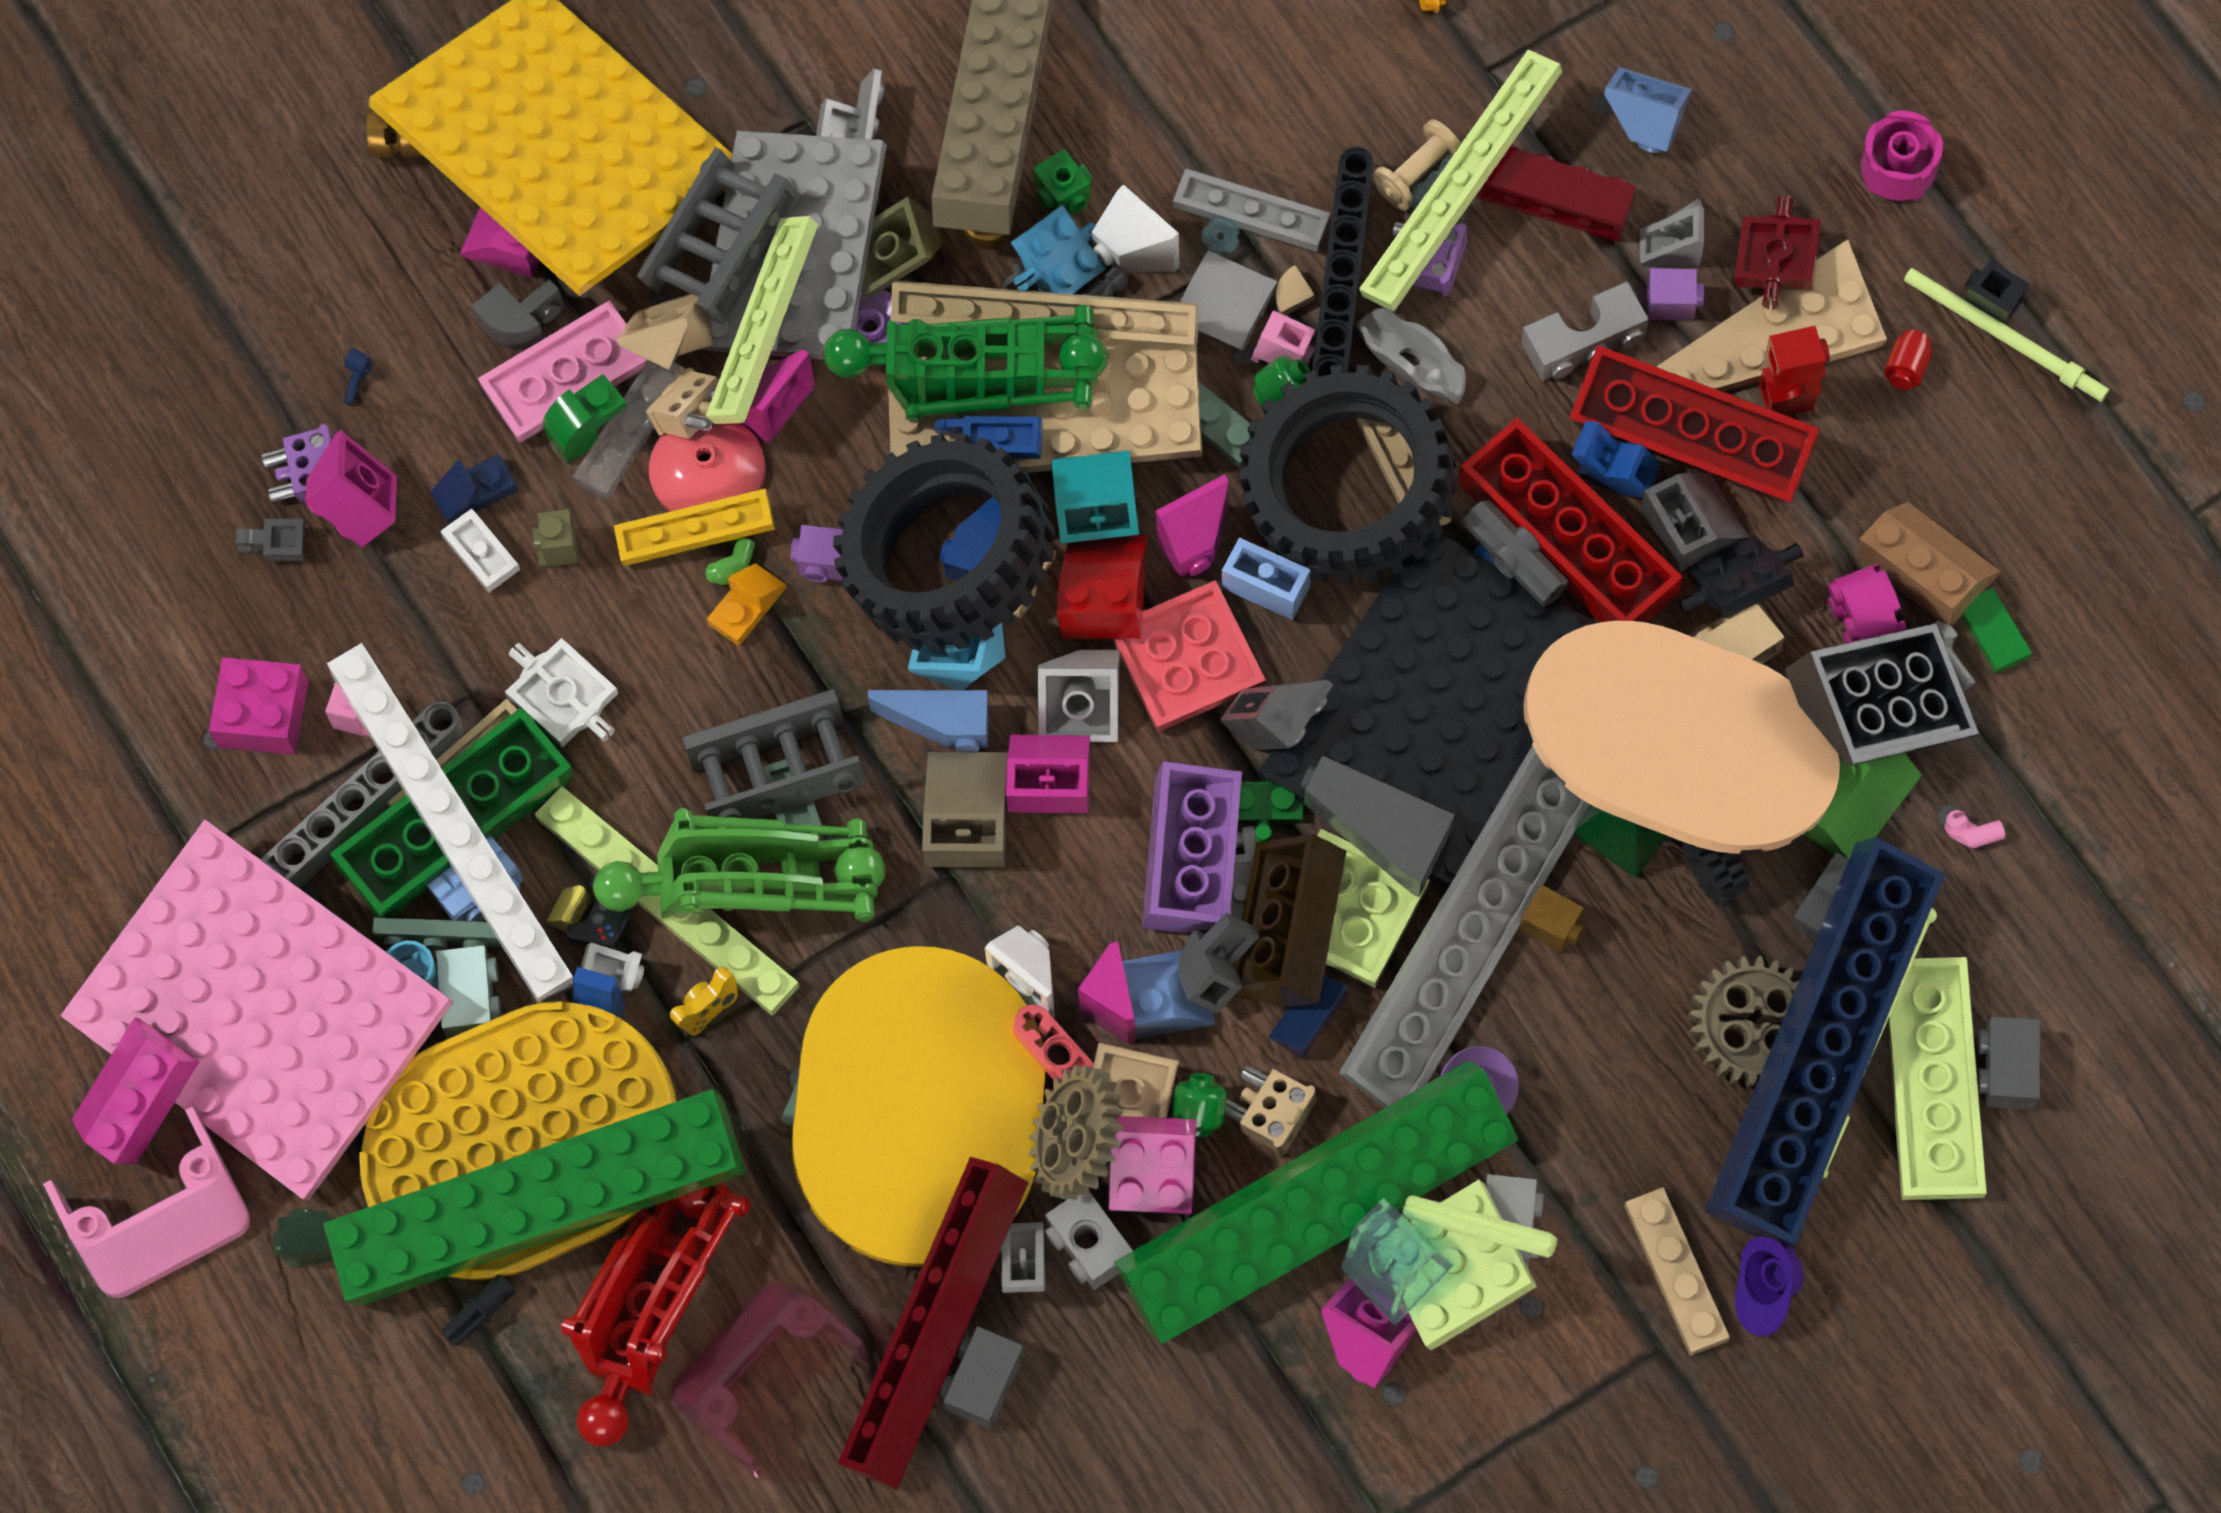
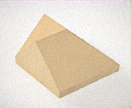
(667, 331)

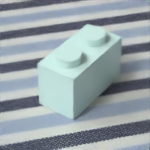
(467, 979)

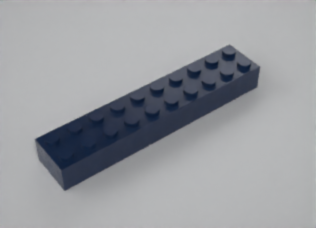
(1825, 1042)

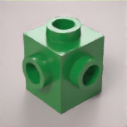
(1062, 183)

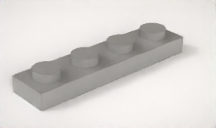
(1252, 210)

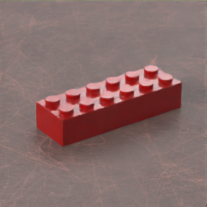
(1695, 424)
(1579, 533)

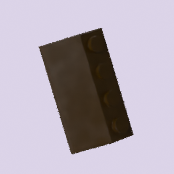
(1293, 910)

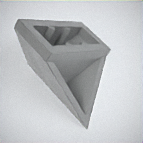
(1675, 240)

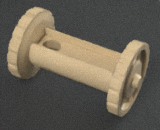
(1396, 184)

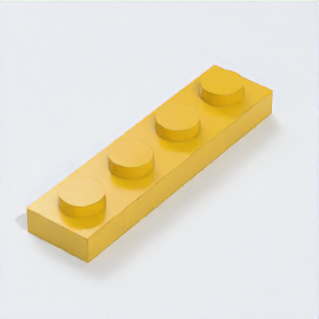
(694, 527)

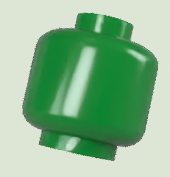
(1276, 375)
(1200, 1100)

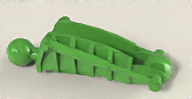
(717, 861)

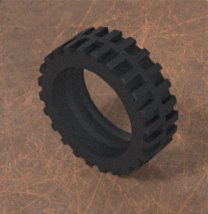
(1329, 401)
(904, 491)

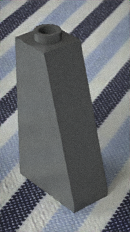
(1379, 820)

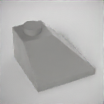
(1080, 695)

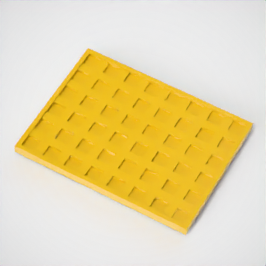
(551, 137)

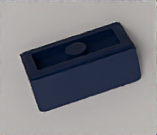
(1304, 1023)

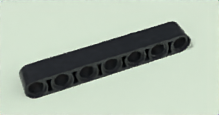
(1346, 257)

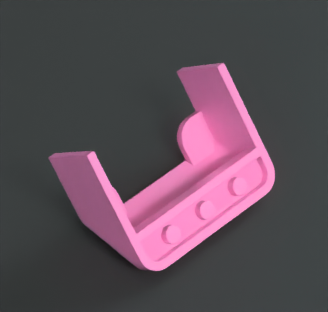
(165, 1234)

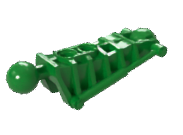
(961, 386)

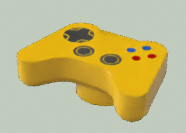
(705, 1002)

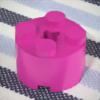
(1901, 156)
(1865, 603)

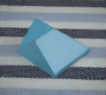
(959, 667)

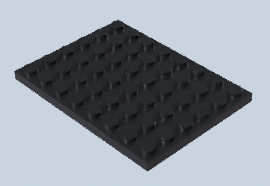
(1434, 690)

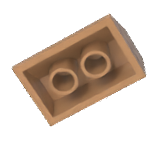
(1926, 562)

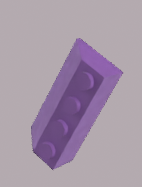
(1191, 847)

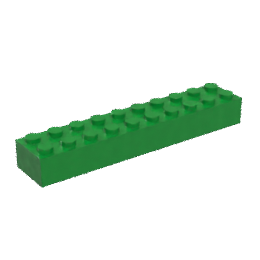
(534, 1198)
(1315, 1201)

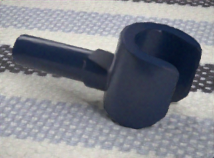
(361, 367)

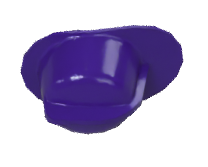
(1766, 1284)

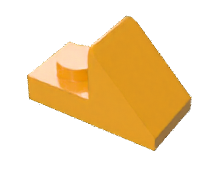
(746, 603)

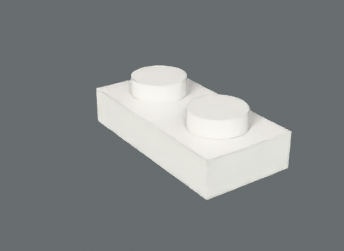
(480, 550)

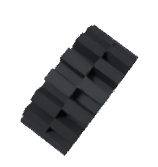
(1717, 873)

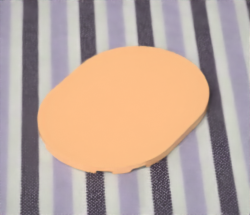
(1679, 737)

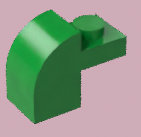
(575, 417)

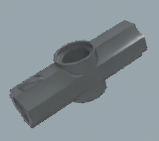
(1515, 552)

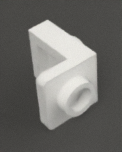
(614, 964)

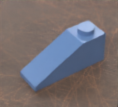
(944, 716)

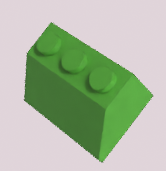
(1864, 802)

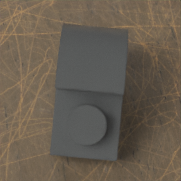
(516, 323)
(1209, 961)

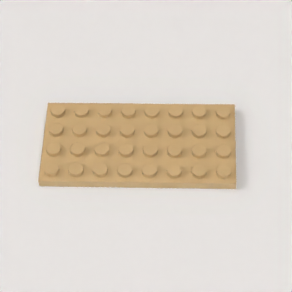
(1140, 404)

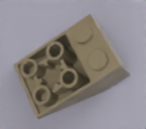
(965, 809)

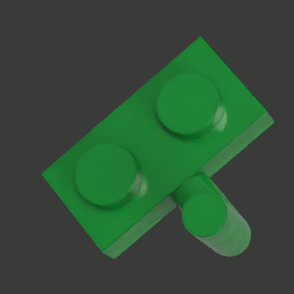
(1267, 805)

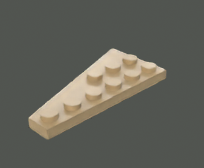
(1736, 348)

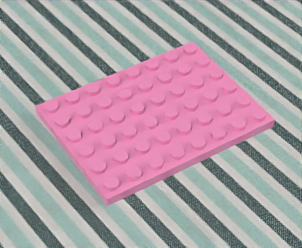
(273, 997)

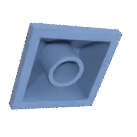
(1647, 108)
(1159, 998)

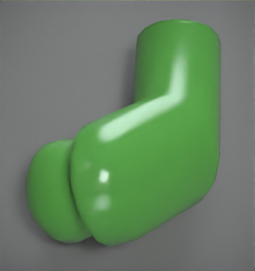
(721, 570)

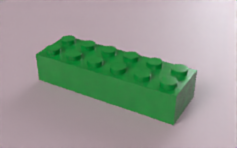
(498, 783)

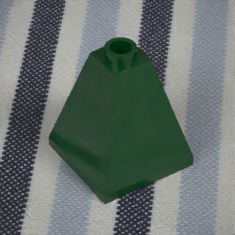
(1618, 839)

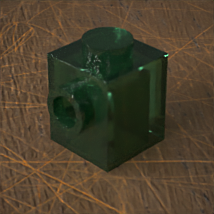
(303, 1238)

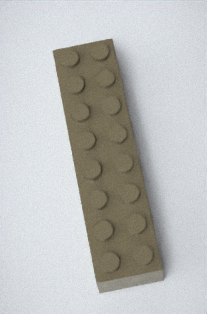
(991, 115)

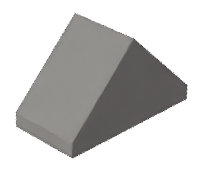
(1024, 1258)

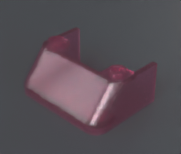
(703, 1387)

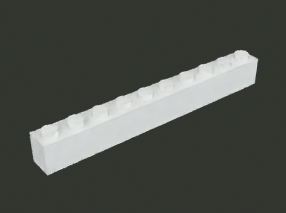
(451, 825)

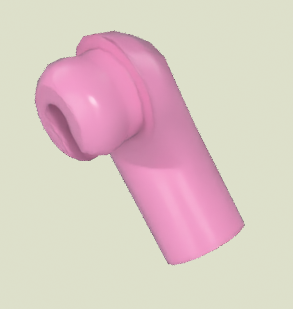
(1969, 834)

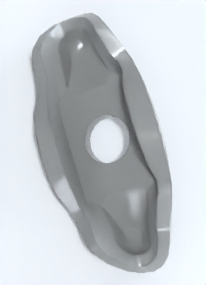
(1390, 336)

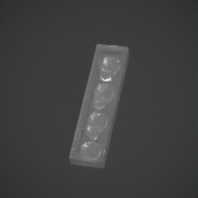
(625, 432)

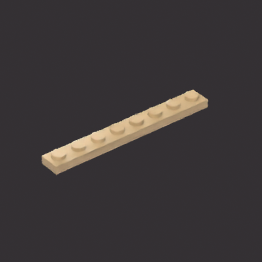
(1112, 316)

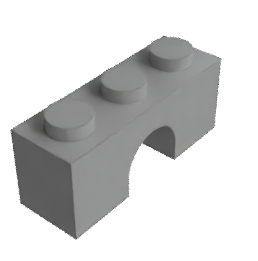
(1558, 349)

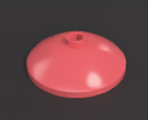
(684, 481)

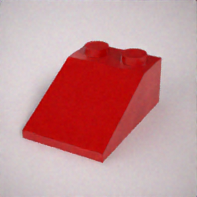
(1103, 588)

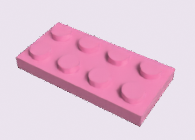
(563, 361)

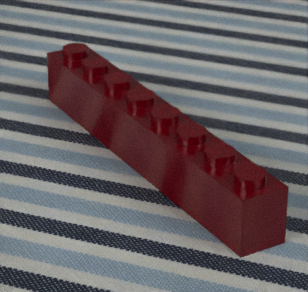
(933, 1322)

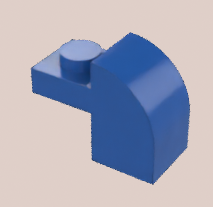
(1613, 464)

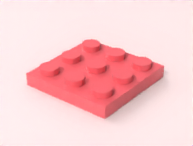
(1189, 657)

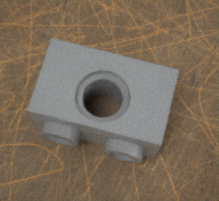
(1082, 1217)

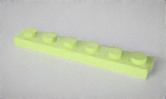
(762, 320)

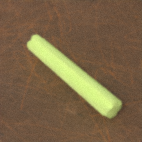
(1480, 1226)

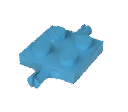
(1057, 254)

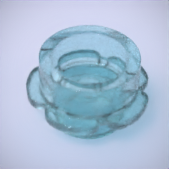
(1218, 225)

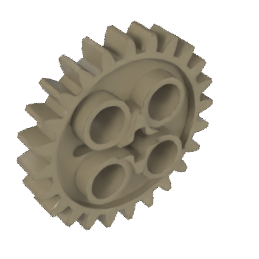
(1754, 986)
(1076, 1132)

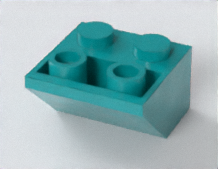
(1095, 496)

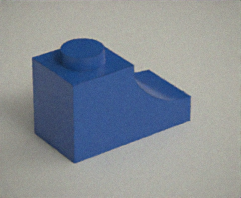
(598, 991)

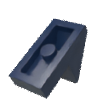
(472, 488)

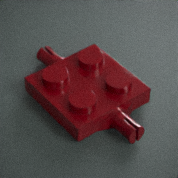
(1778, 252)

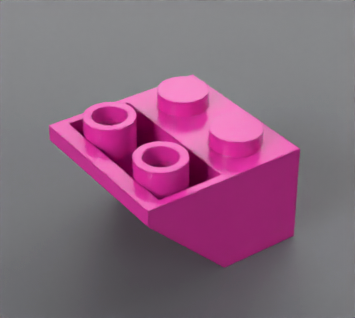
(1048, 774)

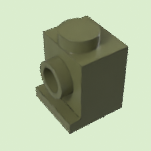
(555, 539)

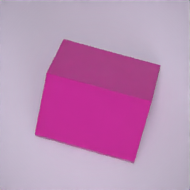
(1106, 996)

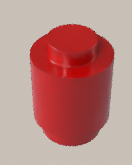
(1908, 359)

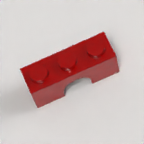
(1795, 371)

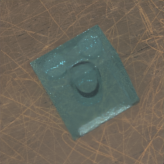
(1393, 1261)

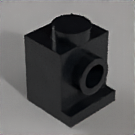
(2000, 282)

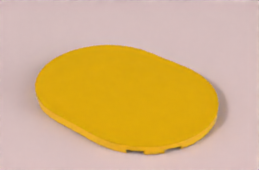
(899, 1087)
(507, 1093)

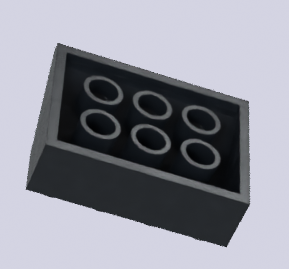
(1883, 695)

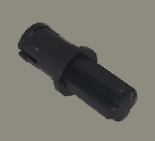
(478, 1310)

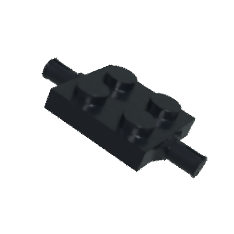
(1740, 577)

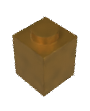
(1552, 919)

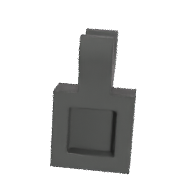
(279, 540)

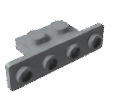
(852, 122)

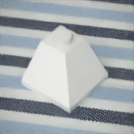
(1135, 237)
(1025, 964)

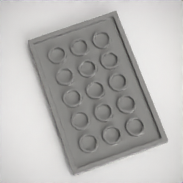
(839, 192)

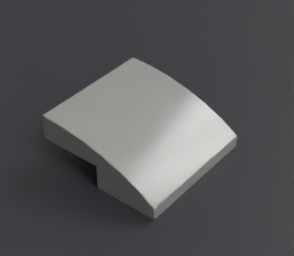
(1228, 299)

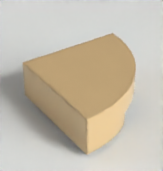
(1292, 292)

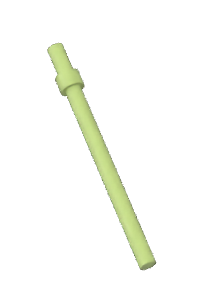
(2069, 374)

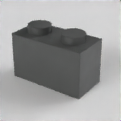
(2011, 1063)
(983, 1377)

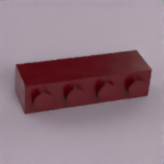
(1560, 193)

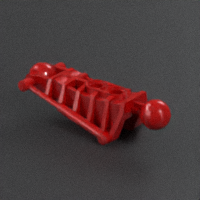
(628, 1321)

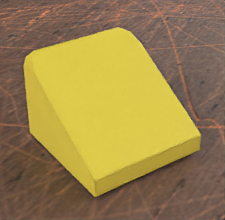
(569, 908)

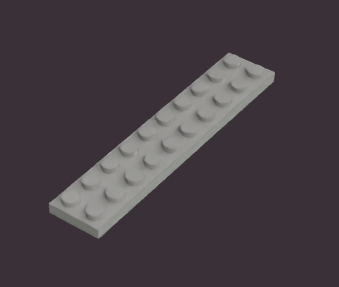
(1465, 935)

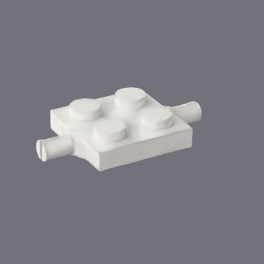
(561, 692)

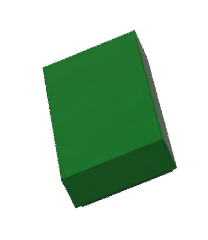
(1995, 632)

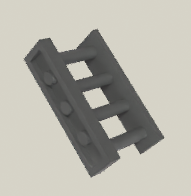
(747, 250)
(765, 730)

